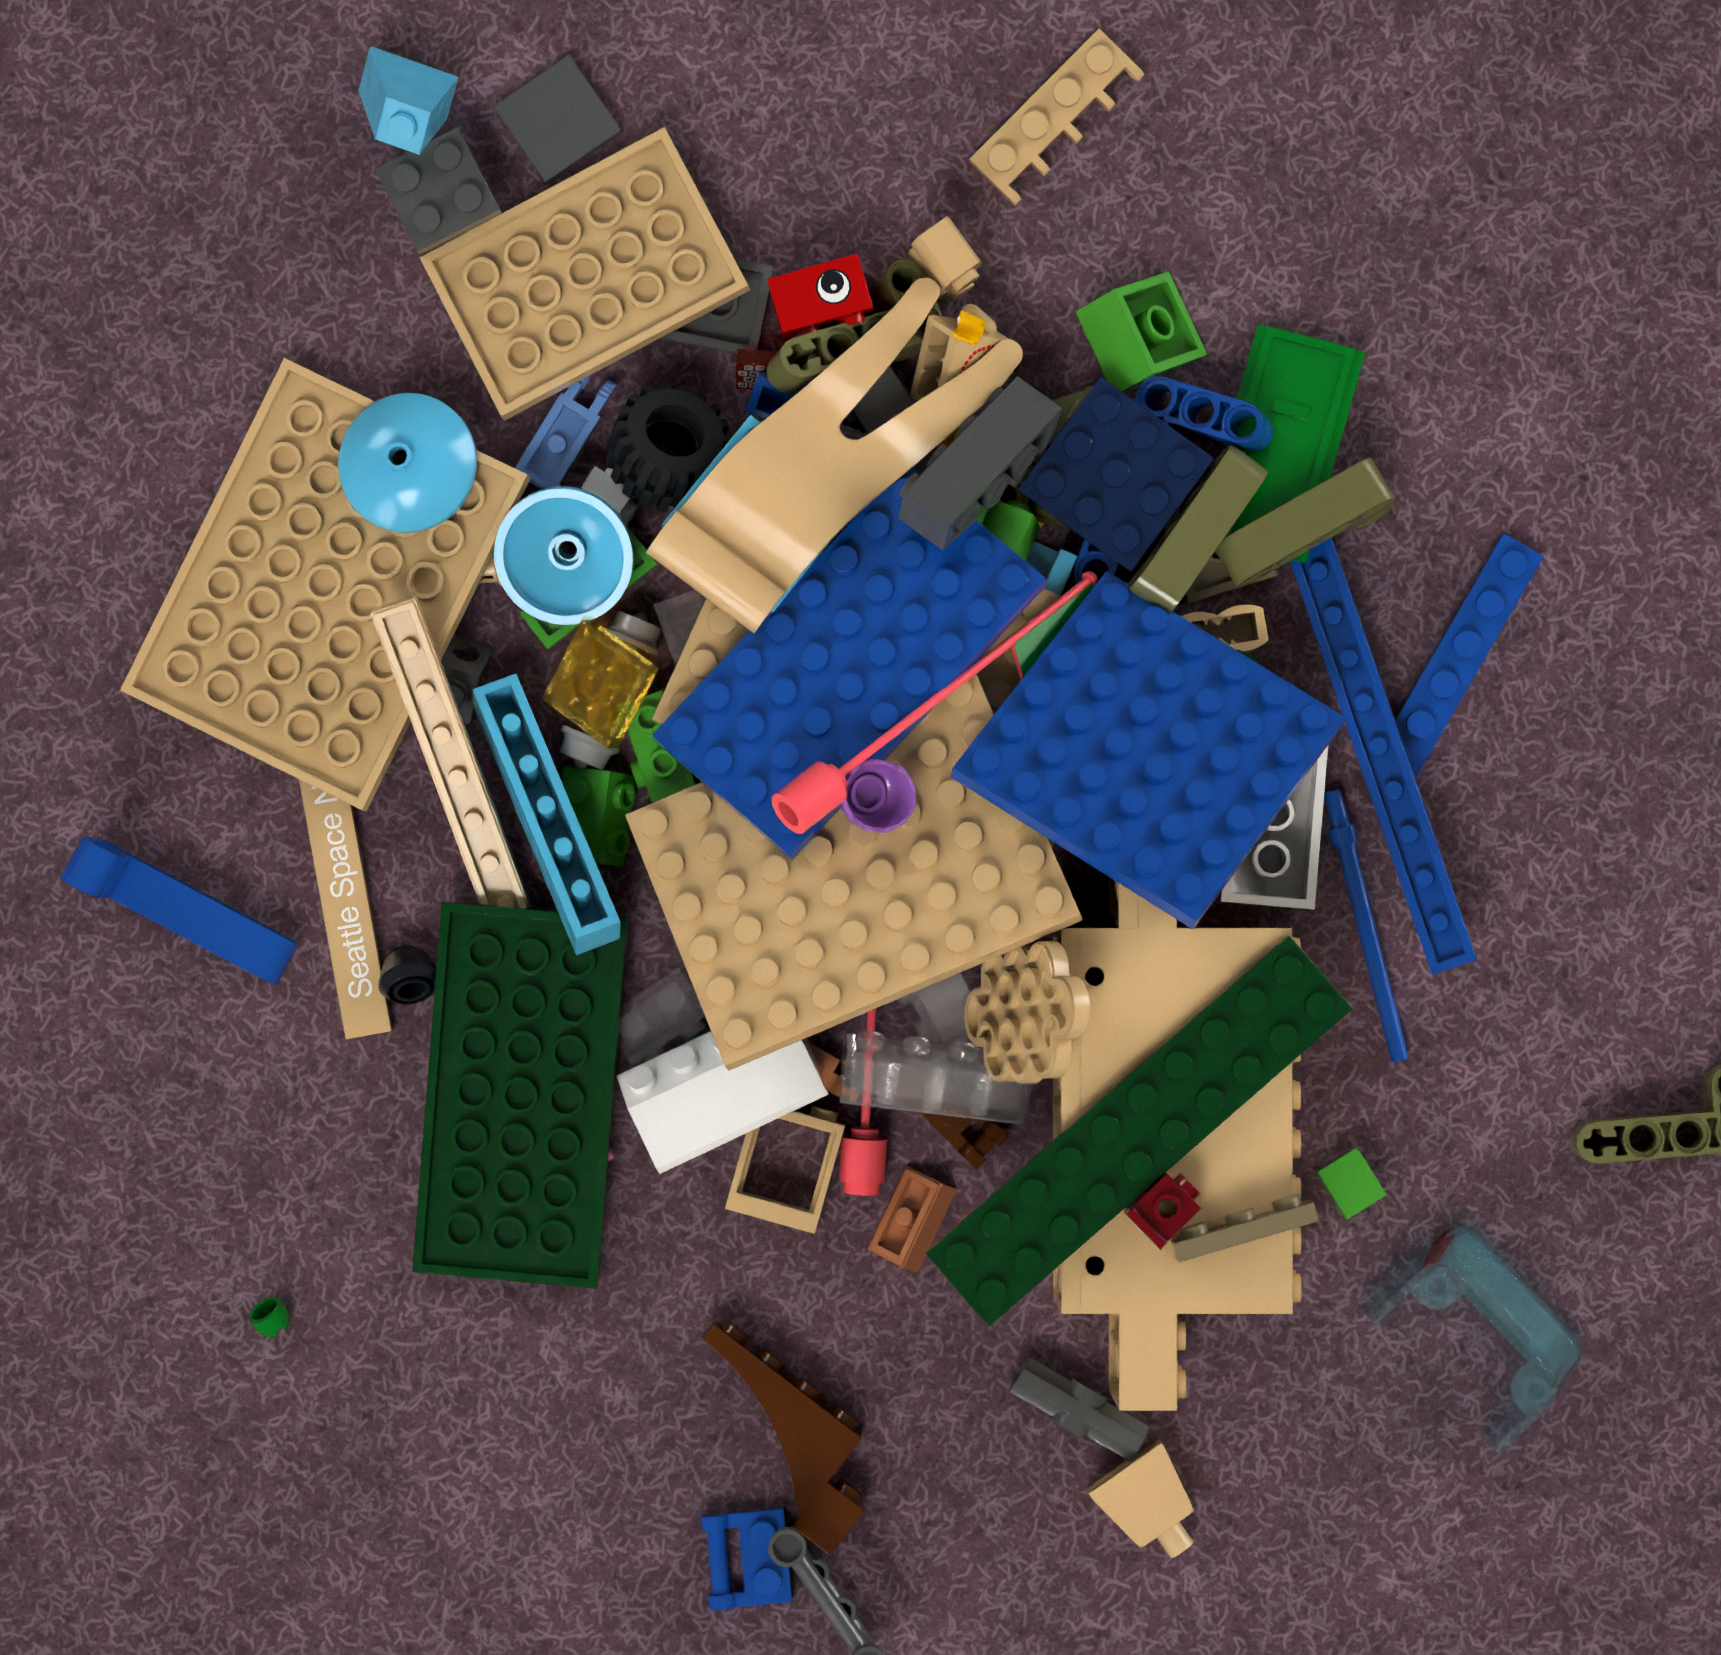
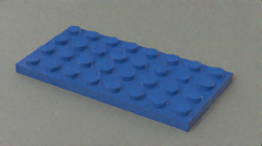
(846, 659)

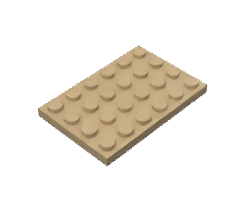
(584, 273)

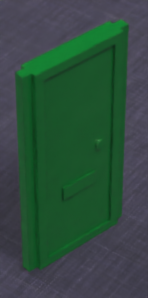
(1307, 396)

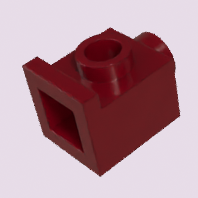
(1145, 1208)

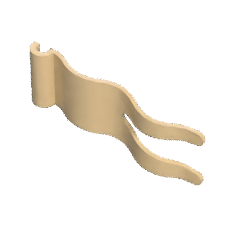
(802, 480)

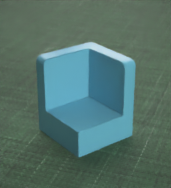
(1052, 565)

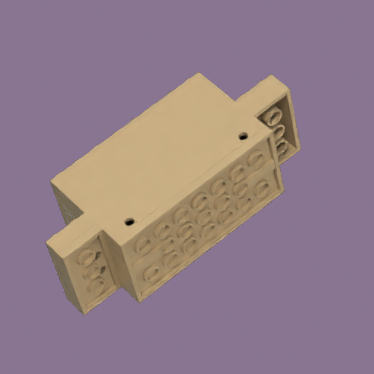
(1142, 994)

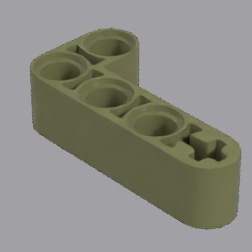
(783, 367)
(1344, 500)
(1197, 529)
(1661, 1129)

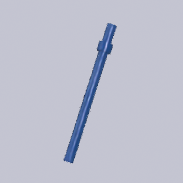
(1344, 836)

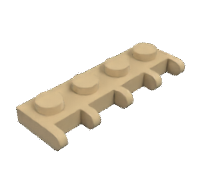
(1052, 112)

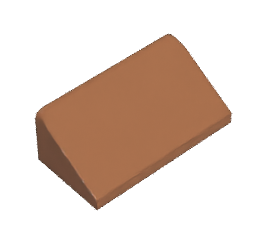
(912, 1219)

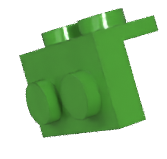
(600, 807)

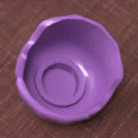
(879, 796)

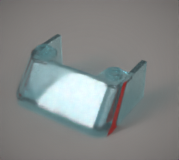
(1470, 1266)

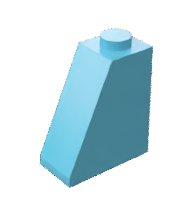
(405, 99)

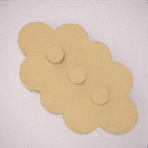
(1027, 1013)

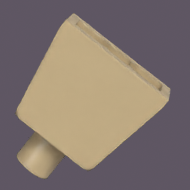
(1146, 1499)

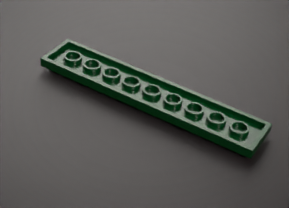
(1138, 1130)

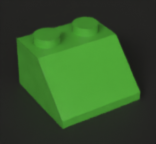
(1141, 332)

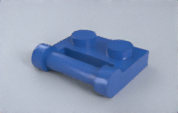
(763, 1578)

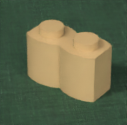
(946, 259)
(1238, 626)

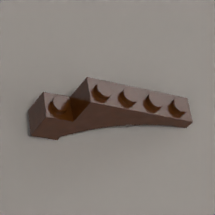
(810, 1434)

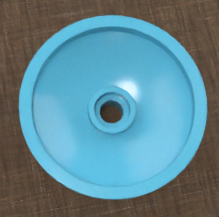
(432, 478)
(559, 584)

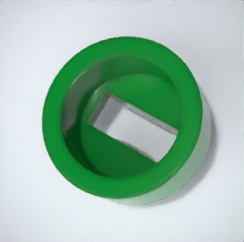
(269, 1317)

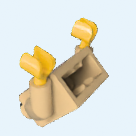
(951, 348)

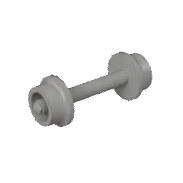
(636, 634)

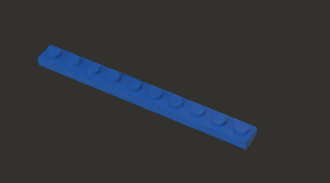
(1383, 760)

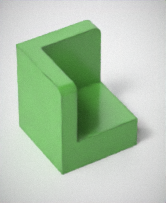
(1350, 1183)

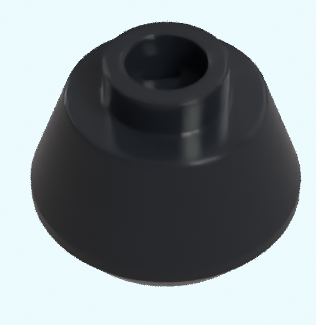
(407, 975)

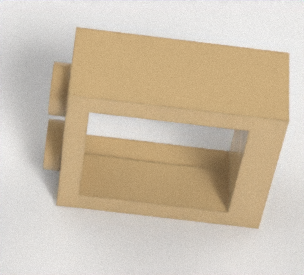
(775, 1210)

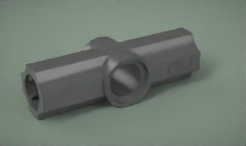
(1079, 1408)

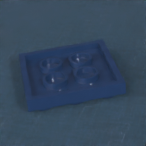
(1116, 474)

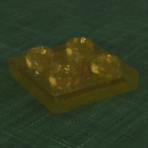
(600, 683)

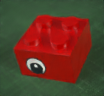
(820, 297)

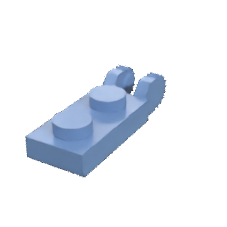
(563, 435)

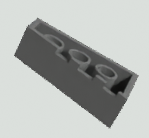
(979, 463)

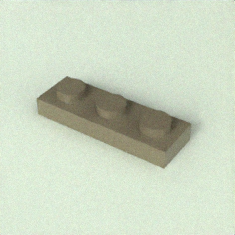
(1243, 1227)

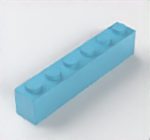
(546, 814)

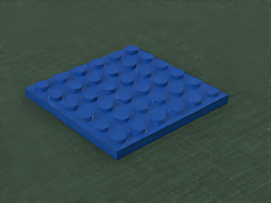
(1148, 749)

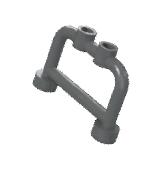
(789, 1549)

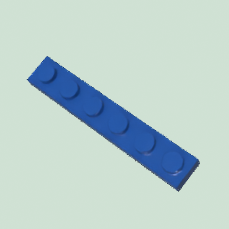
(1464, 647)

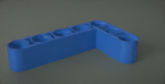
(1181, 416)
(118, 875)

